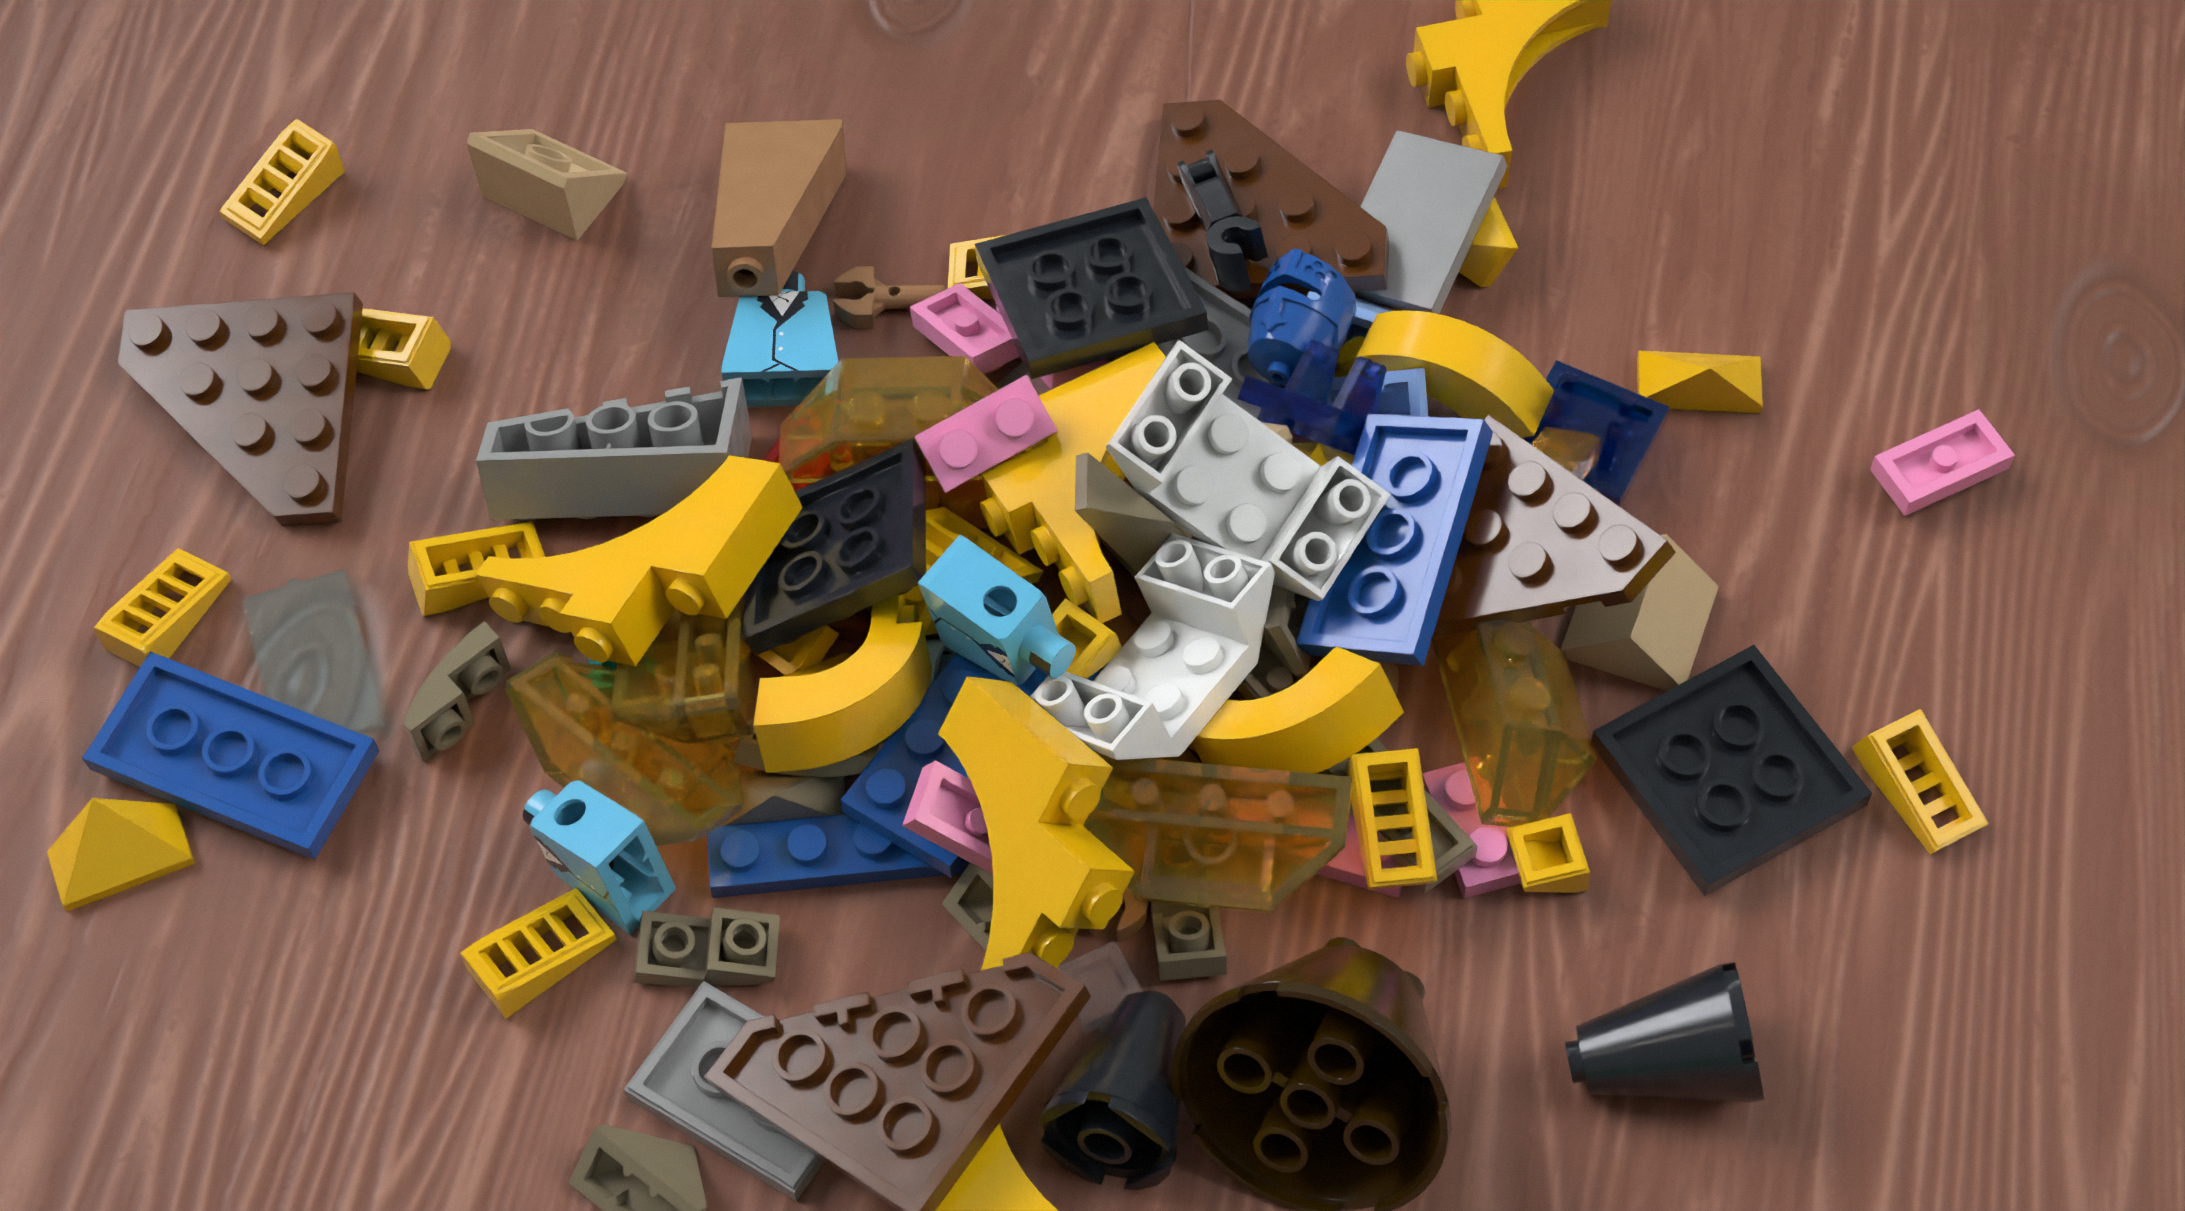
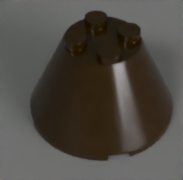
(1319, 1083)

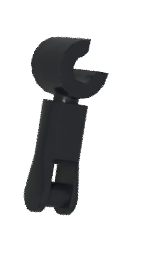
(1229, 233)

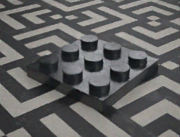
(1090, 288)
(844, 550)
(1730, 769)

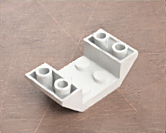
(1239, 480)
(1179, 662)

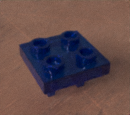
(1308, 394)
(1616, 415)

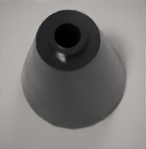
(1673, 1044)
(1118, 1099)

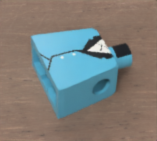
(781, 345)
(993, 615)
(583, 834)

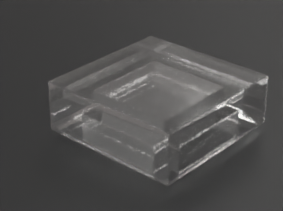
(1107, 981)

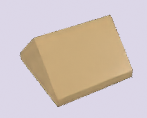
(543, 178)
(1654, 634)

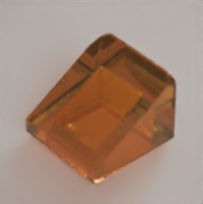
(1571, 449)

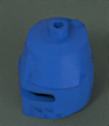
(1287, 320)

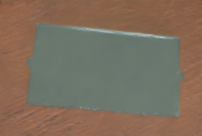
(315, 651)

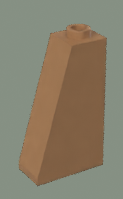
(771, 199)

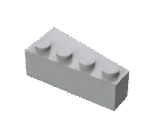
(612, 459)

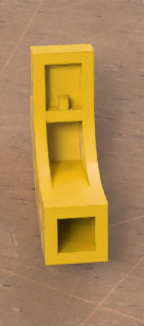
(1462, 366)
(851, 706)
(1307, 725)

